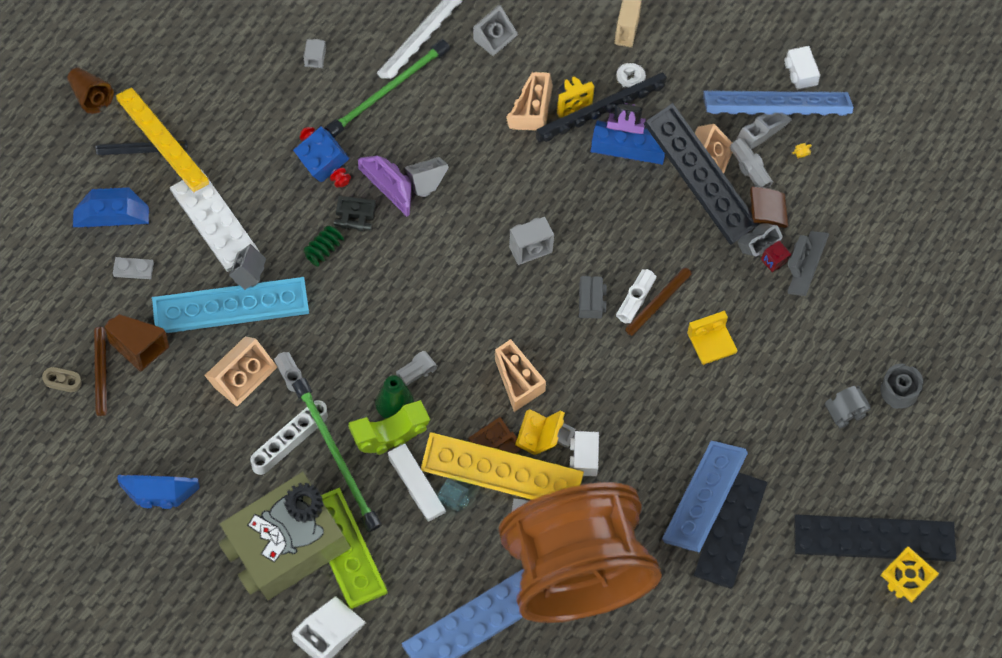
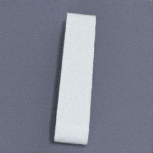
(286, 446)

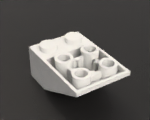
(327, 629)

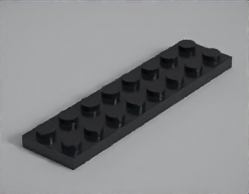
(701, 173)
(873, 537)

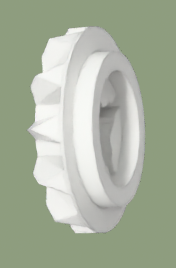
(628, 69)

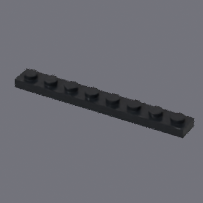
(598, 108)

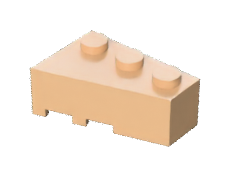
(533, 104)
(518, 375)

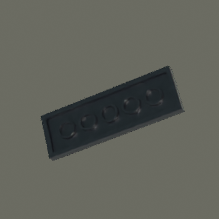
(731, 532)

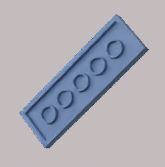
(705, 496)

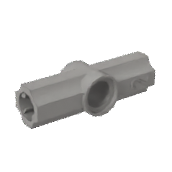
(750, 164)

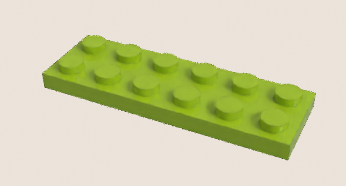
(355, 567)

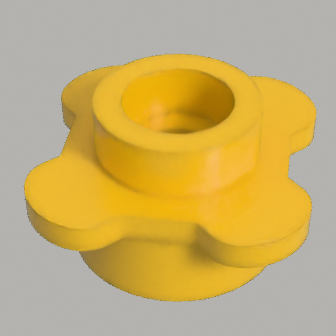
(802, 150)

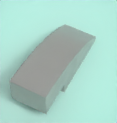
(763, 128)

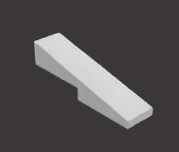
(416, 482)

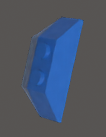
(110, 208)
(158, 490)

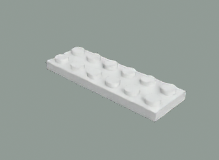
(213, 221)

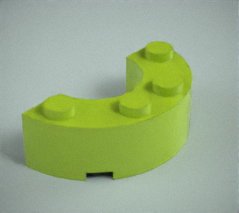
(391, 432)

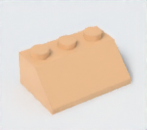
(716, 144)
(241, 370)

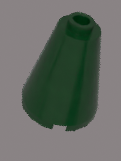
(392, 397)

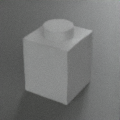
(314, 53)

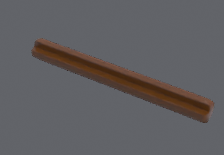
(658, 301)
(100, 371)

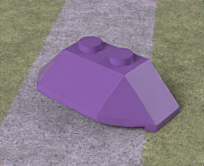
(388, 180)

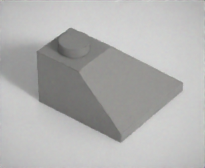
(426, 175)

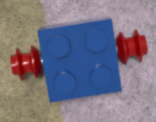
(322, 156)

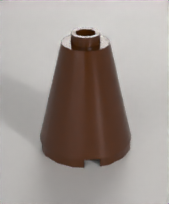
(90, 90)

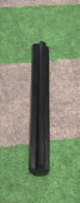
(129, 148)

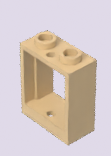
(628, 22)

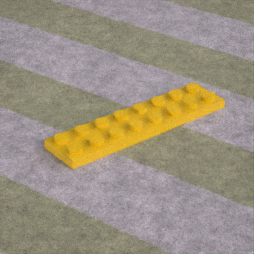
(496, 468)

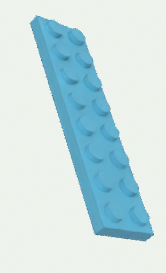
(230, 305)

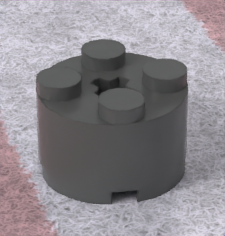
(901, 386)
(848, 405)

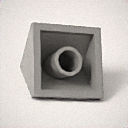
(494, 31)

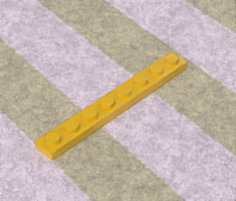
(162, 140)

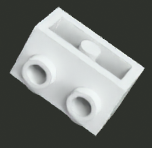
(802, 67)
(585, 452)

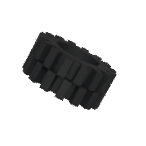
(295, 494)

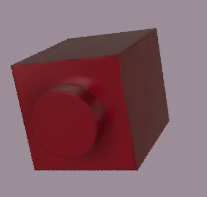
(775, 256)

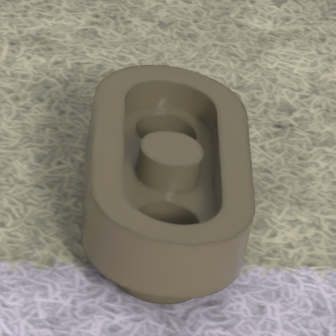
(62, 380)

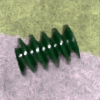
(322, 244)

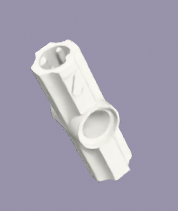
(632, 304)

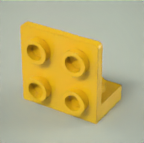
(711, 338)
(539, 432)

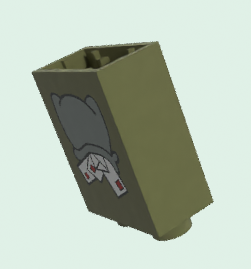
(278, 547)

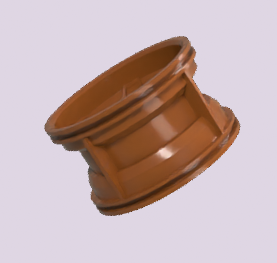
(579, 552)

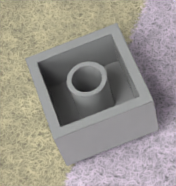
(531, 240)

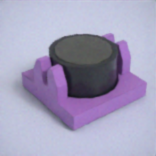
(627, 119)

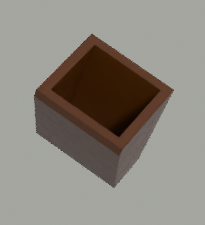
(136, 340)

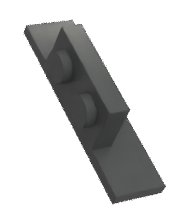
(805, 261)

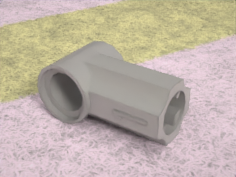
(420, 366)
(287, 368)

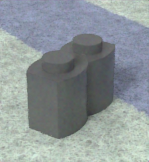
(759, 240)

